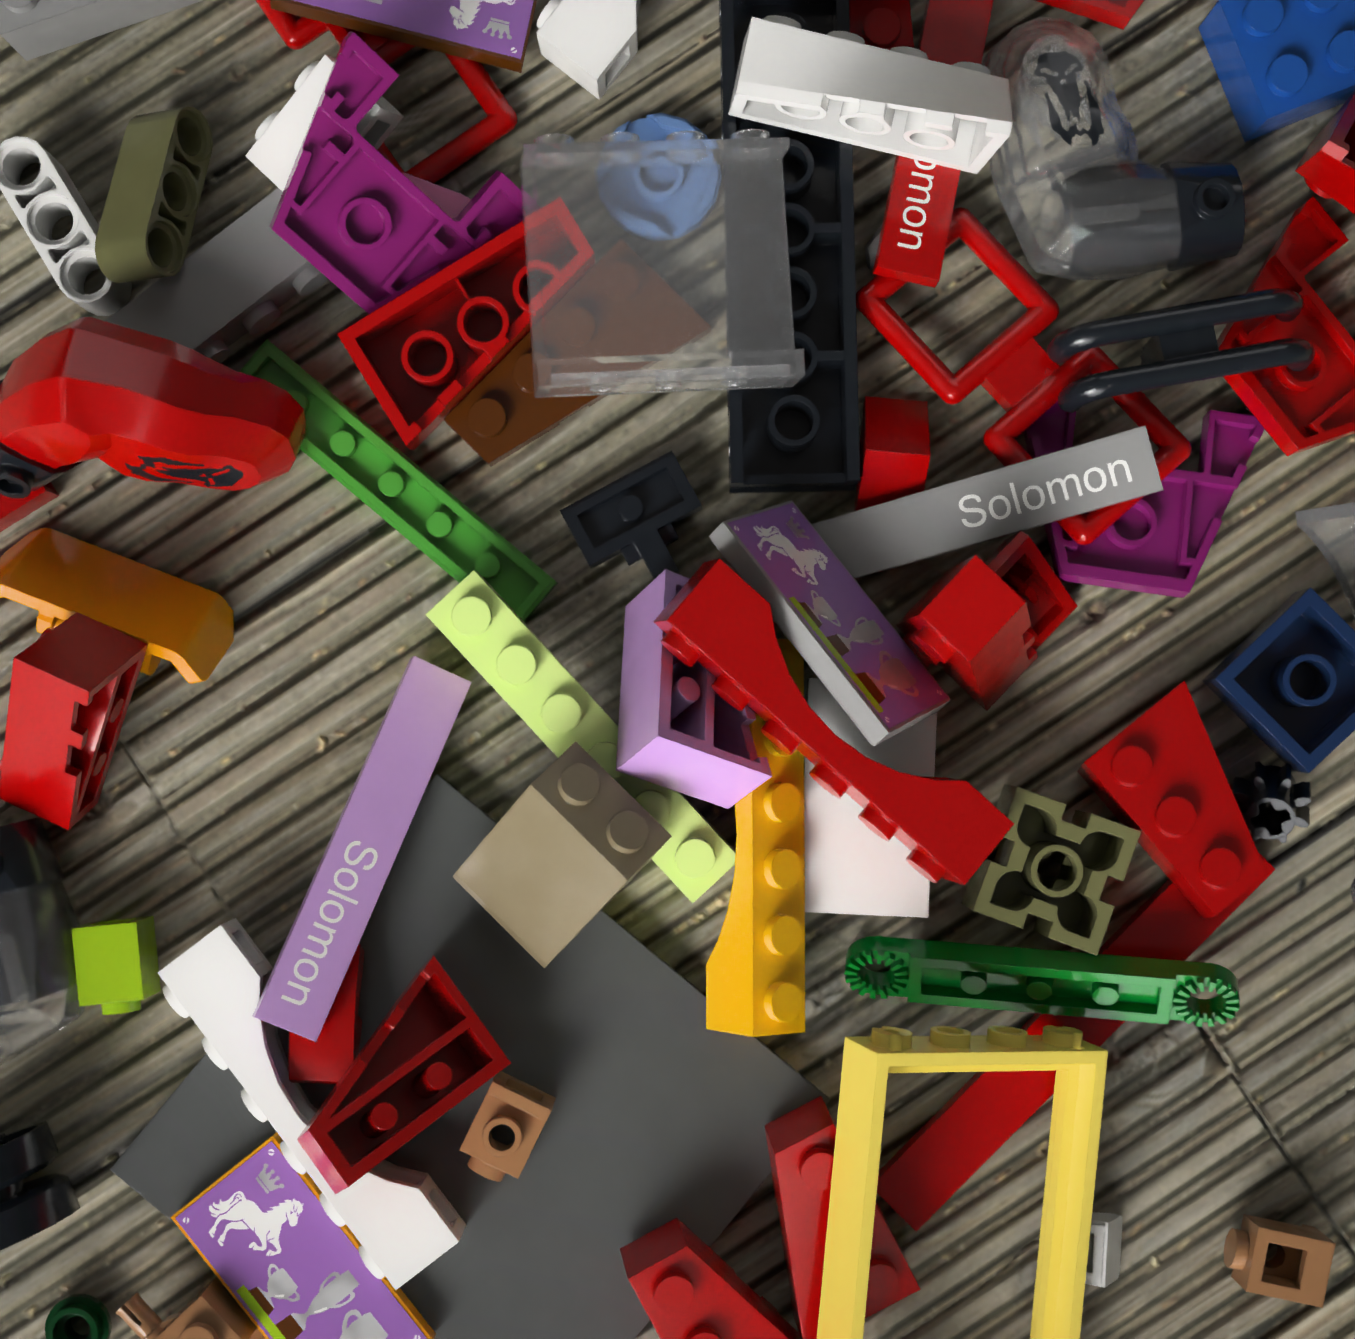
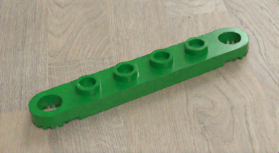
(1042, 981)

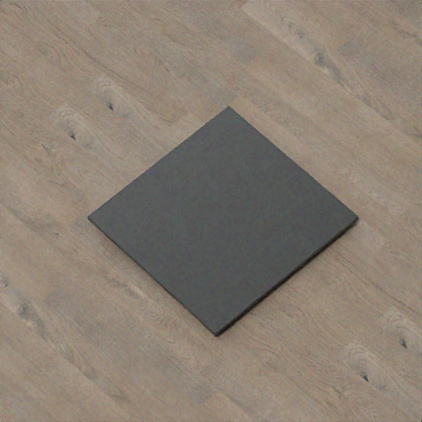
(642, 1127)

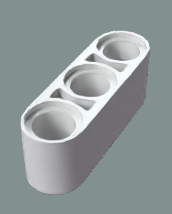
(40, 207)

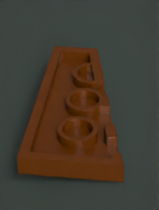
(503, 411)

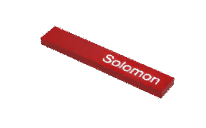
(919, 191)

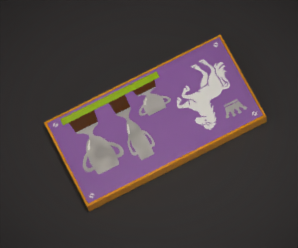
(288, 1259)

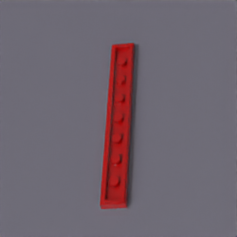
(1000, 1102)

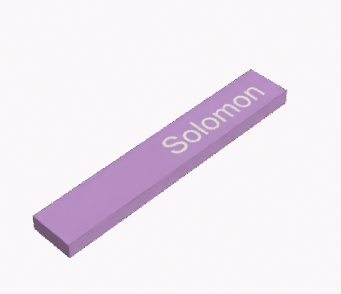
(362, 850)

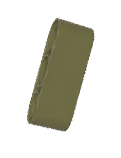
(154, 195)

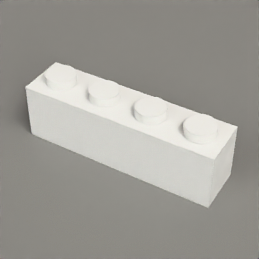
(871, 95)

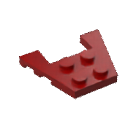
(1313, 403)

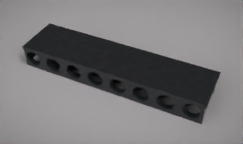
(806, 432)

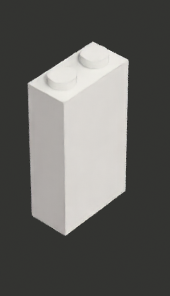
(844, 860)

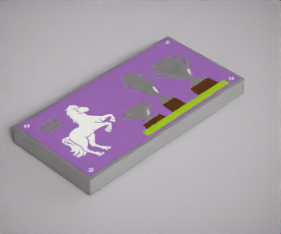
(830, 620)

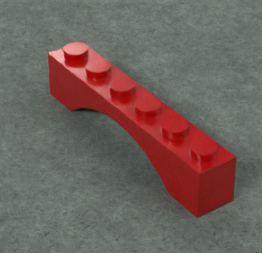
(734, 637)

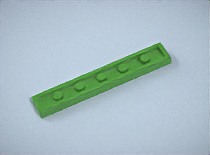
(401, 489)

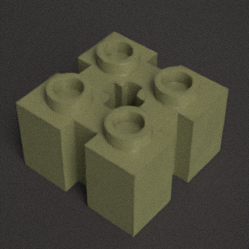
(1065, 905)

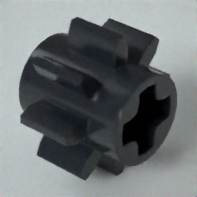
(1272, 801)

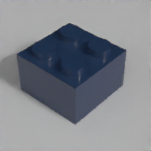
(1294, 681)

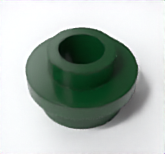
(90, 1308)

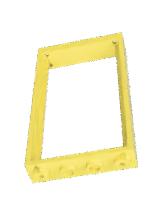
(1069, 1166)

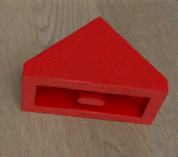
(892, 450)
(1032, 578)

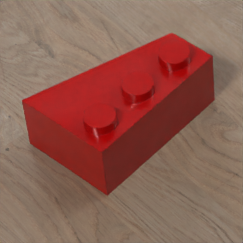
(67, 717)
(1172, 789)
(405, 1077)
(801, 1170)

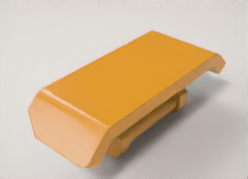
(166, 612)

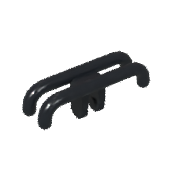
(1181, 345)

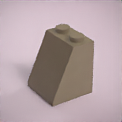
(560, 854)

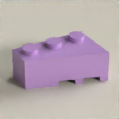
(672, 719)

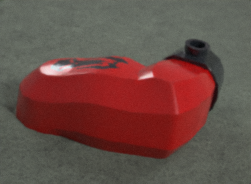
(141, 410)

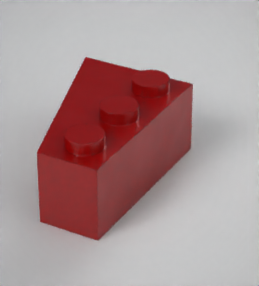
(972, 630)
(695, 1291)

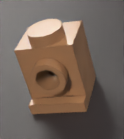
(510, 1104)
(1297, 1270)

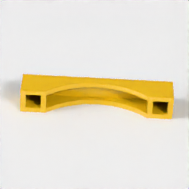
(760, 955)

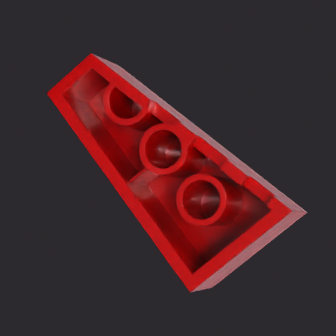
(443, 335)

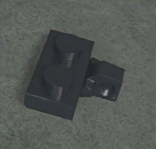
(634, 516)

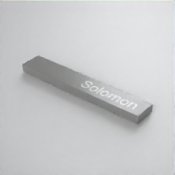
(994, 504)

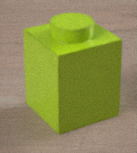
(116, 963)

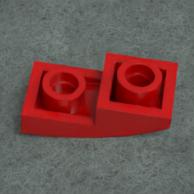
(339, 1039)

